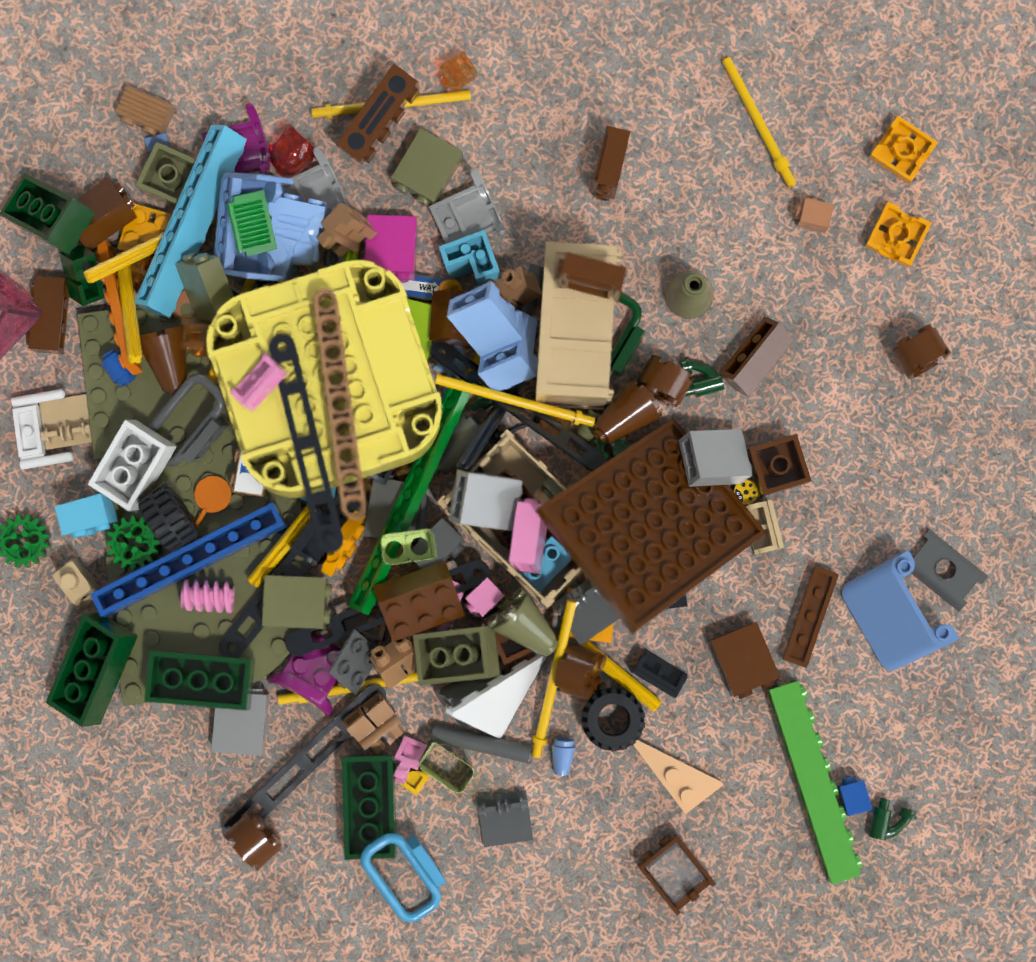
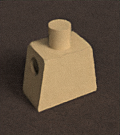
(76, 583)

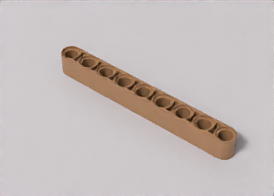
(335, 392)

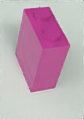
(394, 245)

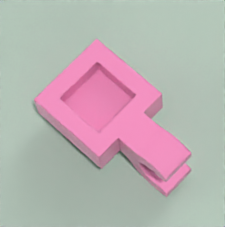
(409, 756)

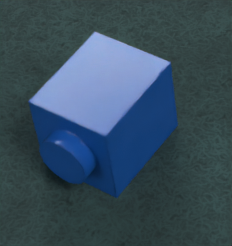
(854, 796)

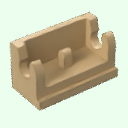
(766, 516)

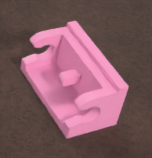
(259, 383)

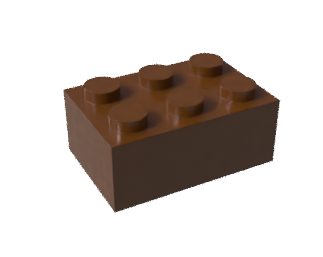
(418, 601)

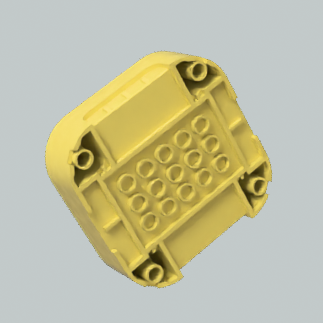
(386, 368)

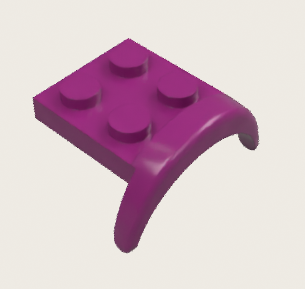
(256, 152)
(309, 675)

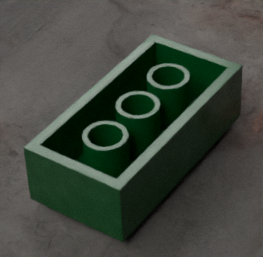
(47, 213)
(91, 669)
(199, 680)
(368, 803)

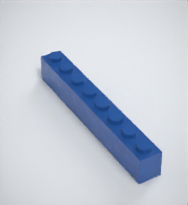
(189, 560)

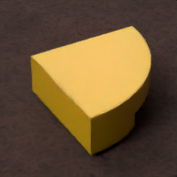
(415, 781)

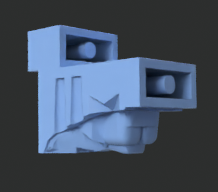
(296, 232)
(498, 335)

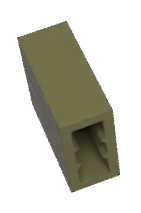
(427, 168)
(204, 284)
(296, 602)

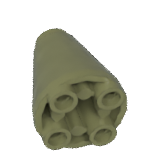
(688, 302)
(524, 623)

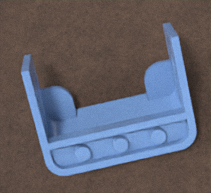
(234, 263)

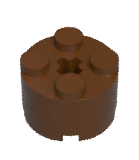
(920, 352)
(665, 380)
(580, 671)
(253, 840)

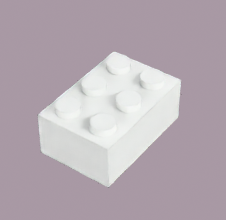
(132, 464)

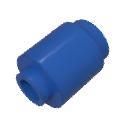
(114, 369)

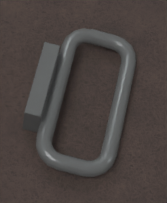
(206, 432)

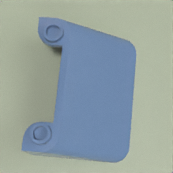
(891, 616)

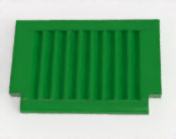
(251, 223)

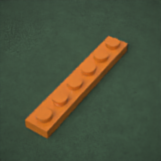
(112, 296)

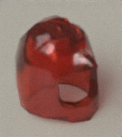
(291, 153)

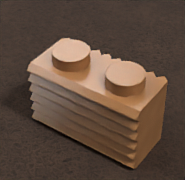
(144, 111)

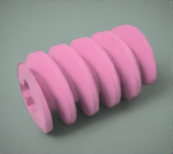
(207, 597)

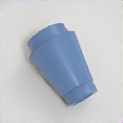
(562, 752)

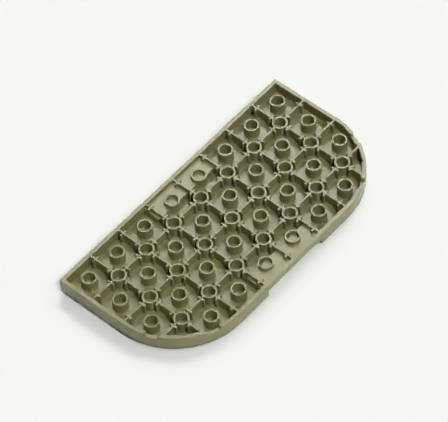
(159, 618)

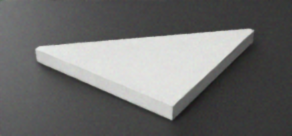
(497, 703)

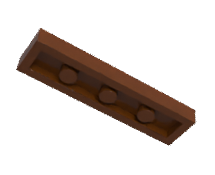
(810, 616)

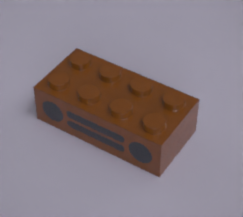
(378, 114)

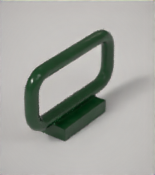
(629, 338)

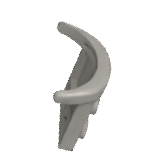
(318, 183)
(467, 212)

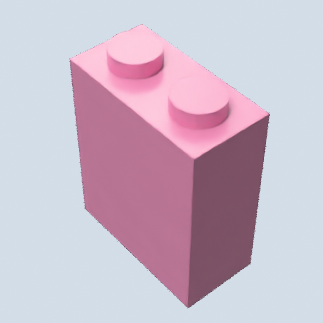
(528, 538)

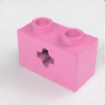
(484, 598)

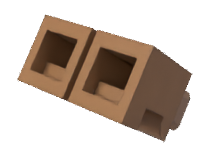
(345, 230)
(518, 287)
(389, 659)
(368, 732)

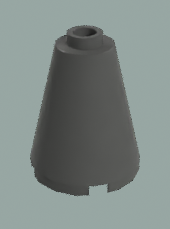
(459, 441)
(454, 692)

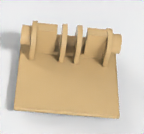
(65, 422)

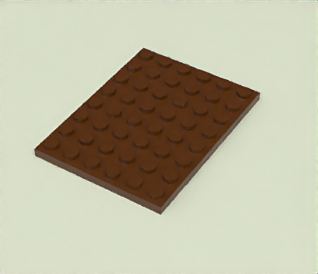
(646, 531)

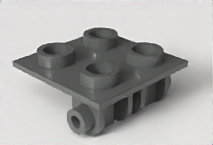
(591, 612)
(353, 663)
(504, 818)

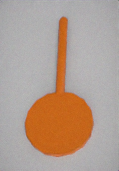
(212, 496)

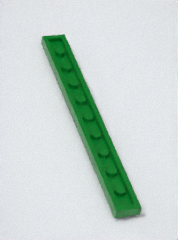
(408, 502)

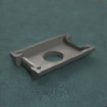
(952, 589)

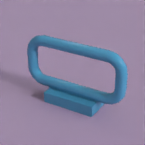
(421, 863)

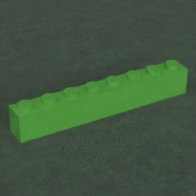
(814, 782)

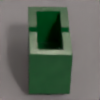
(78, 287)

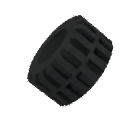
(168, 518)
(635, 723)

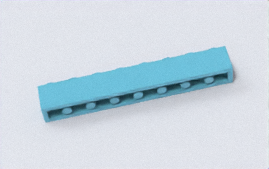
(190, 219)

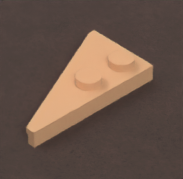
(682, 781)

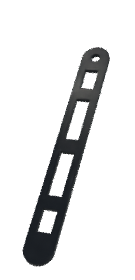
(590, 459)
(328, 536)
(255, 612)
(301, 642)
(303, 761)

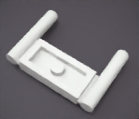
(28, 428)

